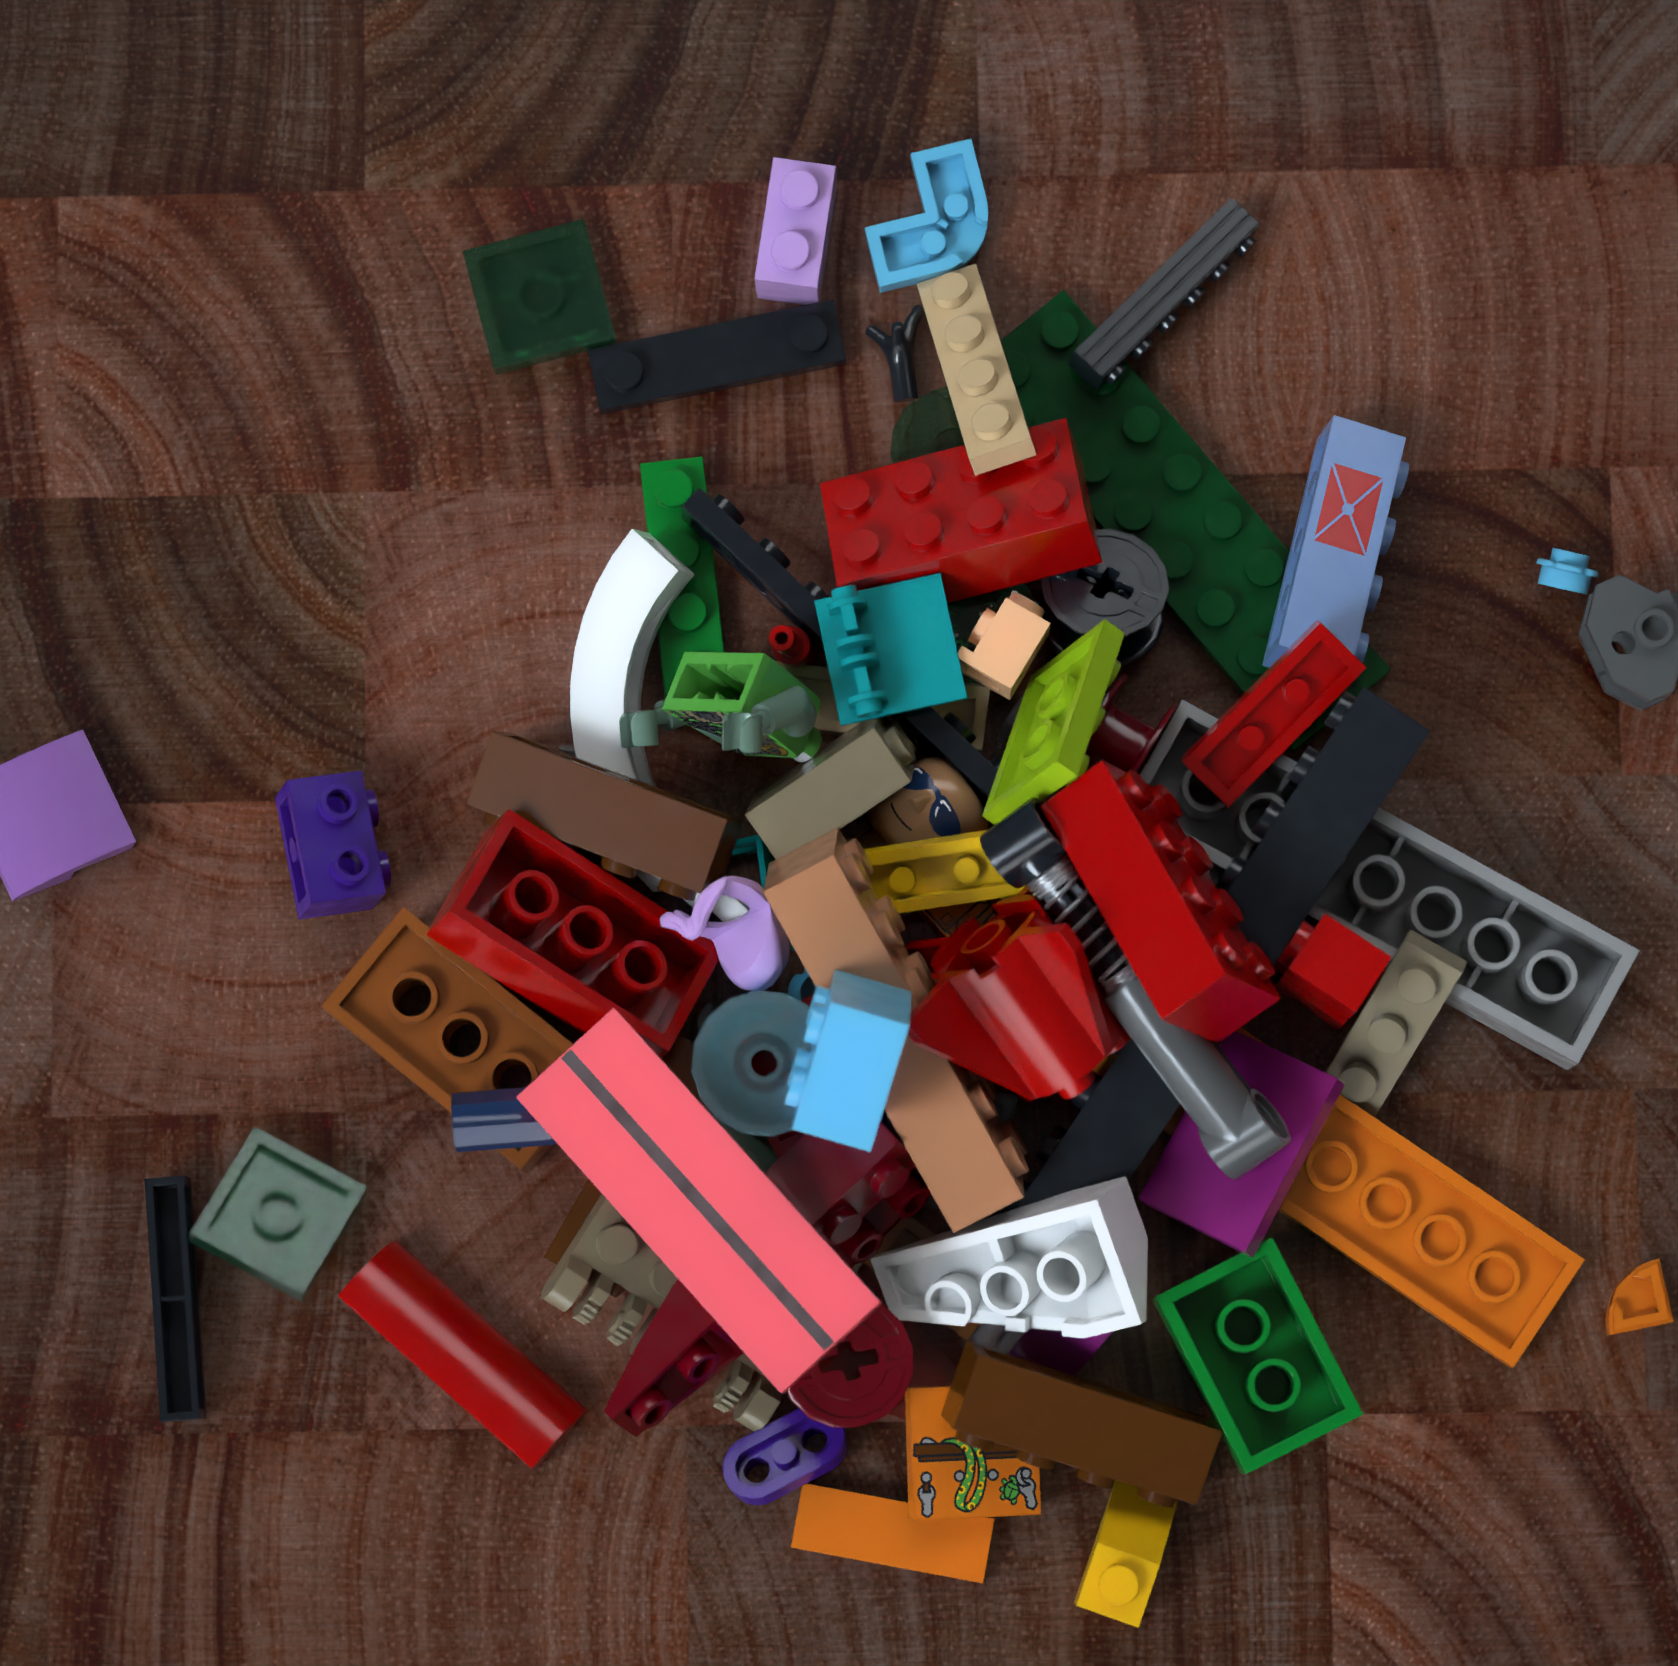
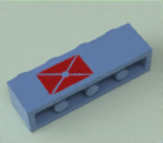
(1340, 536)

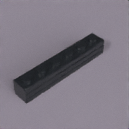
(1164, 294)
(175, 1299)

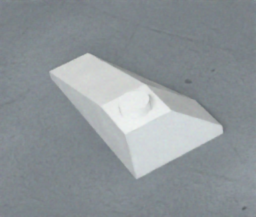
(1047, 1266)

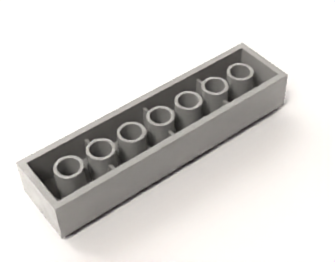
(1529, 962)

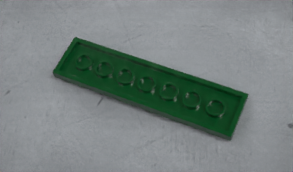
(1166, 491)

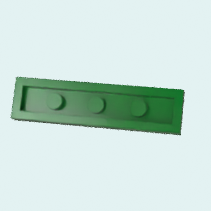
(694, 616)

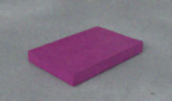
(1240, 1211)

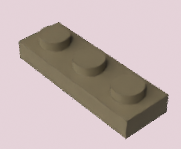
(1394, 1020)

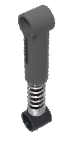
(1232, 1119)

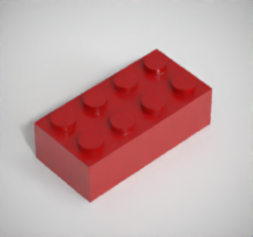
(970, 528)
(1162, 901)
(571, 935)

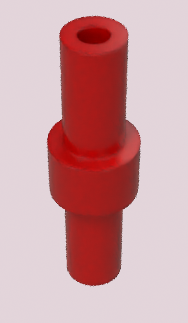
(792, 646)

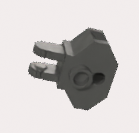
(1648, 634)

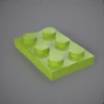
(1056, 722)

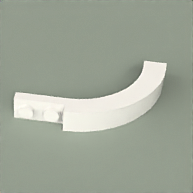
(612, 661)

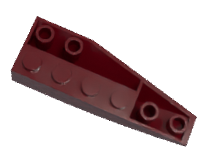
(843, 1194)

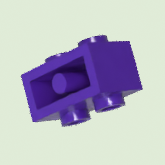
(332, 844)

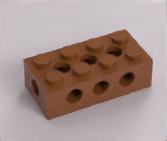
(460, 996)

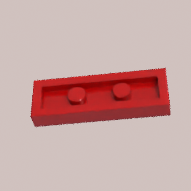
(1273, 713)

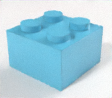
(853, 1057)

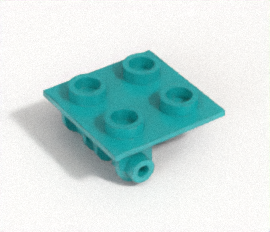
(890, 648)

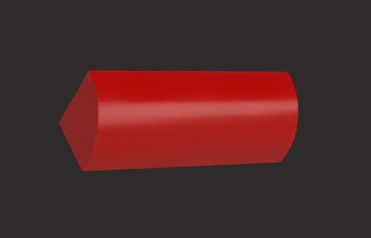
(463, 1353)

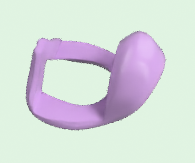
(750, 947)

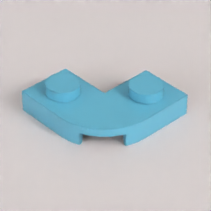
(946, 232)

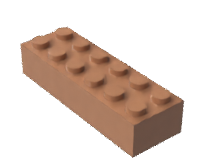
(935, 1105)

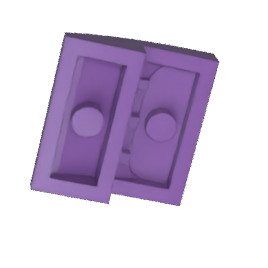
(56, 816)

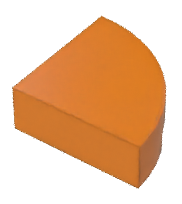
(1639, 1300)

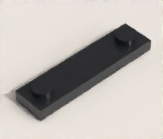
(717, 357)

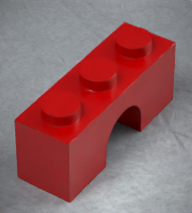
(1329, 970)

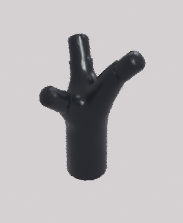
(899, 354)

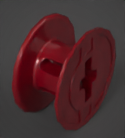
(1123, 737)
(877, 1386)

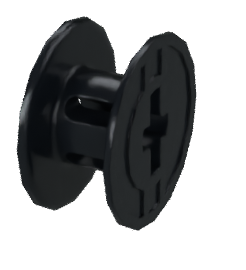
(1123, 589)

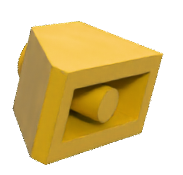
(1125, 1556)

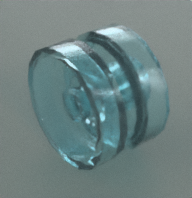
(724, 1057)

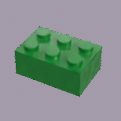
(1257, 1357)

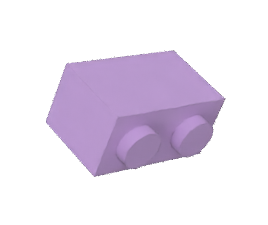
(796, 231)

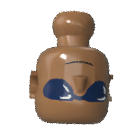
(930, 806)

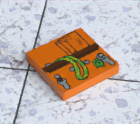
(955, 1478)

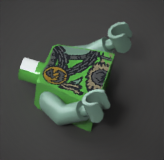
(737, 701)

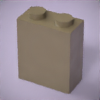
(834, 785)

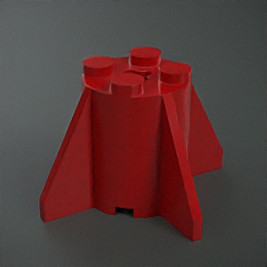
(1016, 1002)

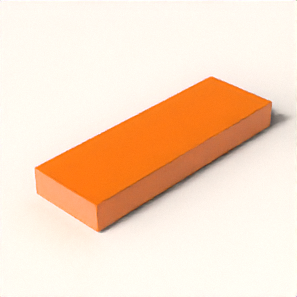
(883, 1534)

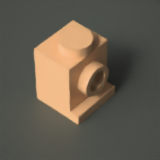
(1005, 644)

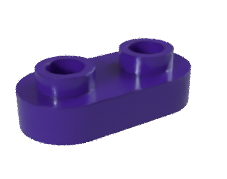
(784, 1450)

